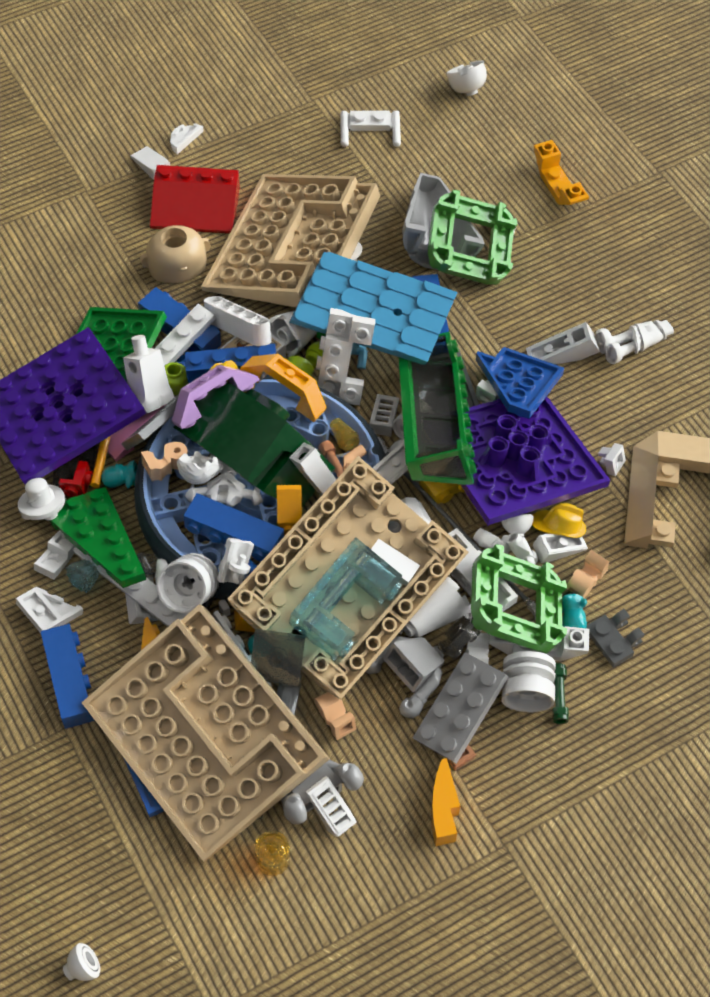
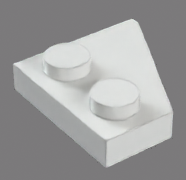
(46, 610)

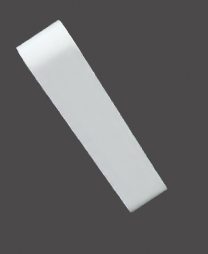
(239, 321)

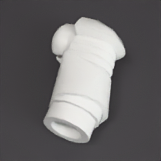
(488, 540)
(520, 548)

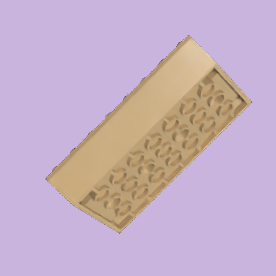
(352, 507)

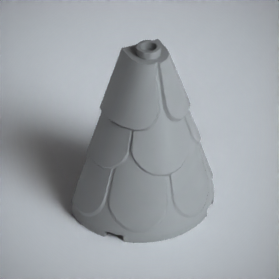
(418, 222)

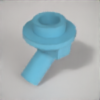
(361, 351)

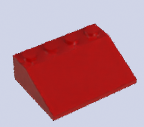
(195, 198)

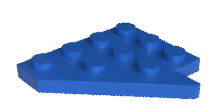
(519, 379)

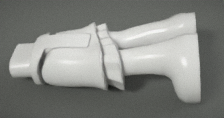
(642, 336)

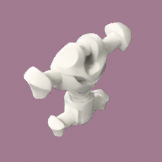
(226, 489)

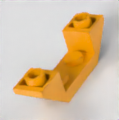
(560, 187)
(311, 401)

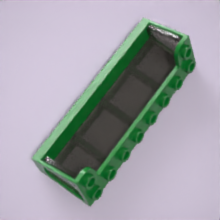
(437, 416)

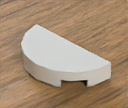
(183, 136)

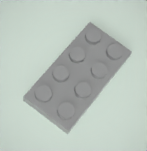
(460, 707)

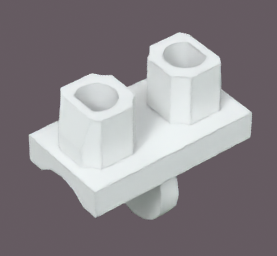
(235, 561)

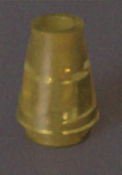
(344, 435)

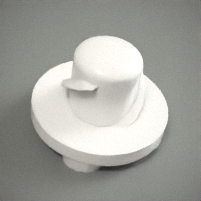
(41, 500)

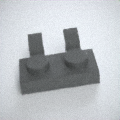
(610, 641)

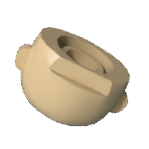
(175, 254)

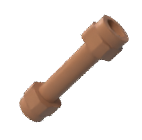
(328, 451)

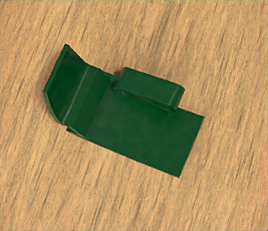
(251, 438)

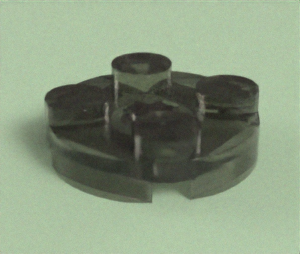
(458, 636)

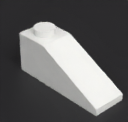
(566, 346)

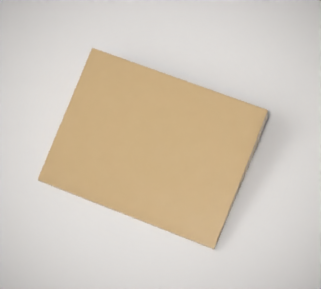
(287, 231)
(204, 731)

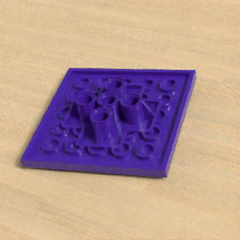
(63, 405)
(526, 461)

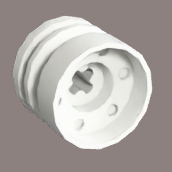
(175, 585)
(529, 681)

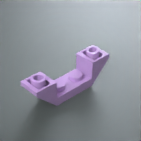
(186, 411)

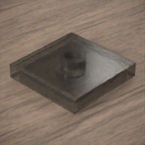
(278, 656)

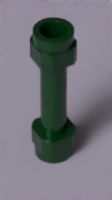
(560, 712)

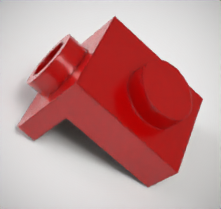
(80, 482)

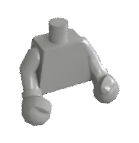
(416, 665)
(297, 802)

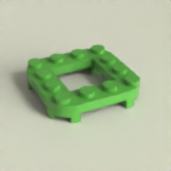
(500, 248)
(488, 613)

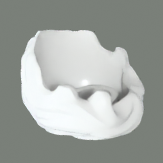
(198, 468)

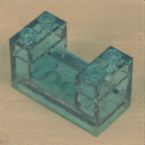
(355, 565)

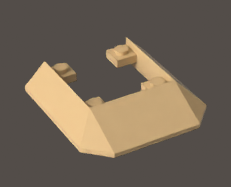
(655, 463)

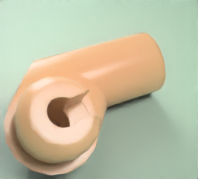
(351, 456)

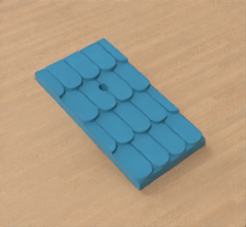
(404, 309)

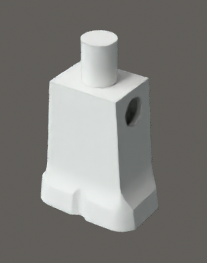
(147, 375)

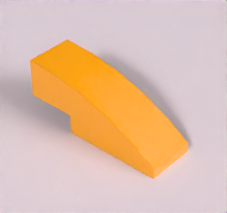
(444, 806)

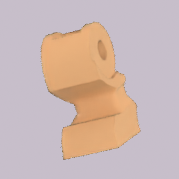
(160, 468)
(585, 578)
(335, 715)

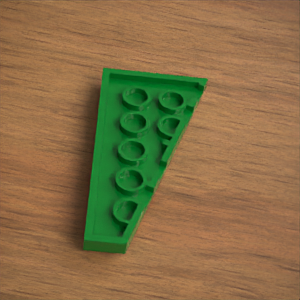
(97, 531)

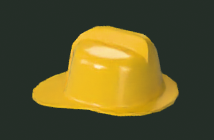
(561, 520)

